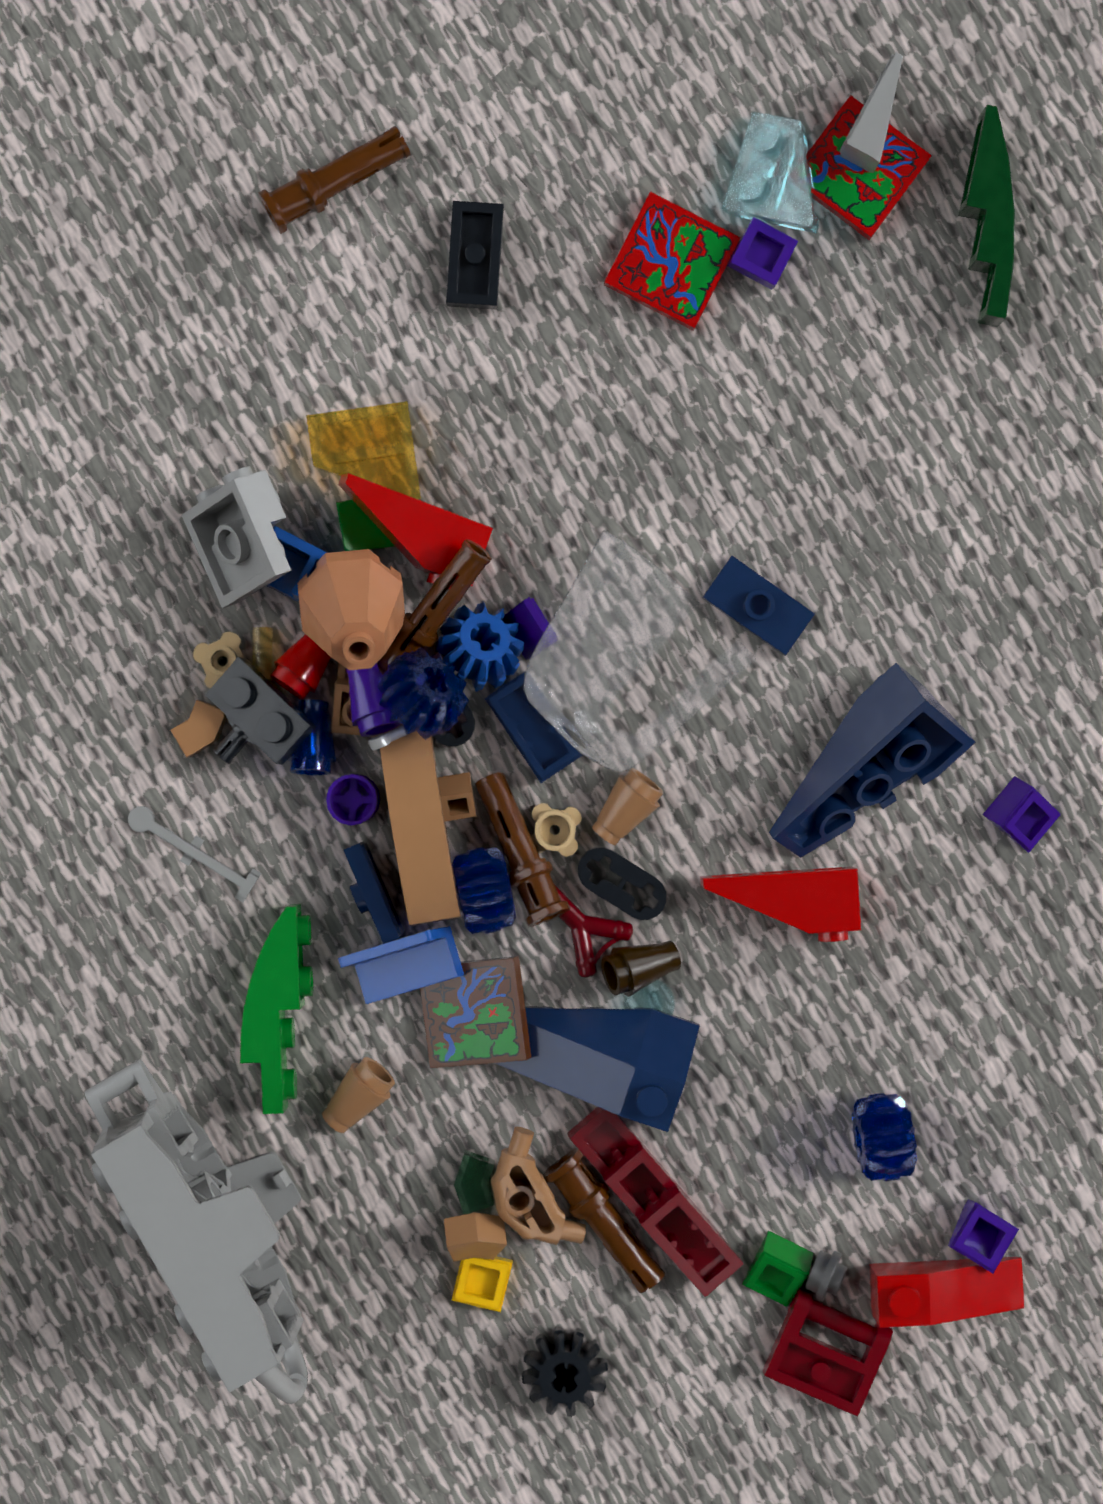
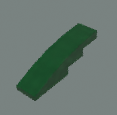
(990, 201)

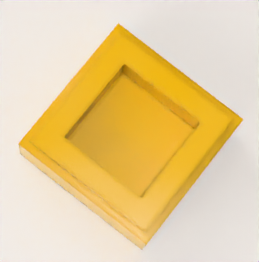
(482, 1282)

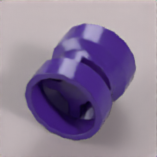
(345, 799)

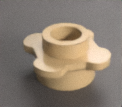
(209, 654)
(567, 822)

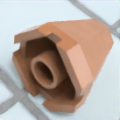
(352, 607)

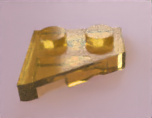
(368, 444)

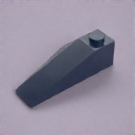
(880, 744)
(612, 1058)

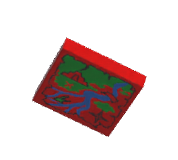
(851, 192)
(671, 261)

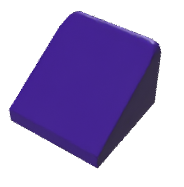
(531, 624)
(1022, 813)
(982, 1236)

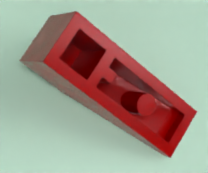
(418, 529)
(807, 899)
(943, 1291)

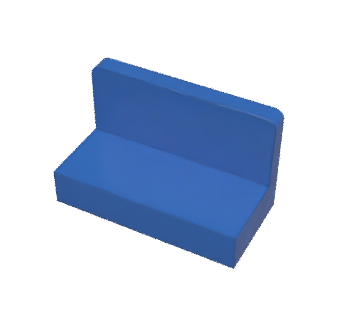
(406, 964)

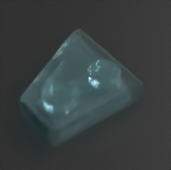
(773, 175)

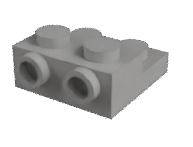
(237, 536)

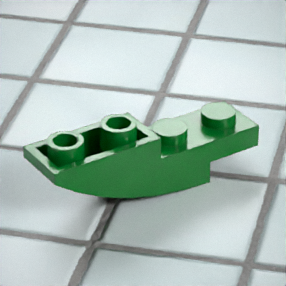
(276, 986)

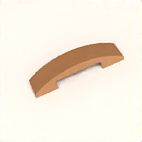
(419, 830)

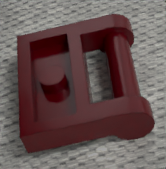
(820, 1367)

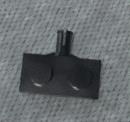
(257, 714)

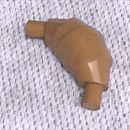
(526, 1199)

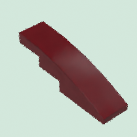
(655, 1199)

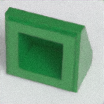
(358, 529)
(778, 1269)

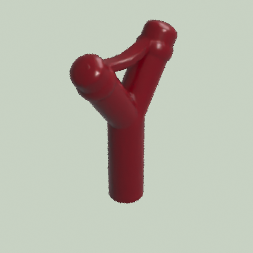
(584, 926)

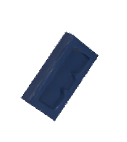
(758, 605)
(532, 734)
(371, 892)

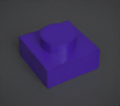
(762, 253)

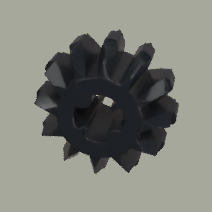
(561, 1391)

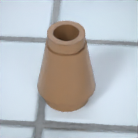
(627, 806)
(359, 1093)

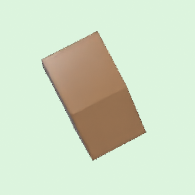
(200, 729)
(453, 788)
(475, 1236)

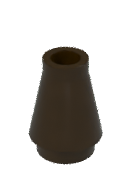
(636, 967)

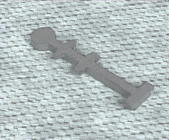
(142, 819)

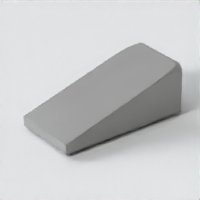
(868, 135)

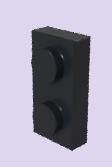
(475, 255)

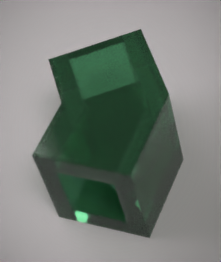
(473, 1182)

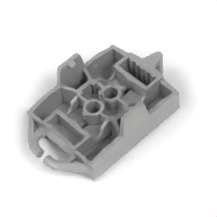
(205, 1233)

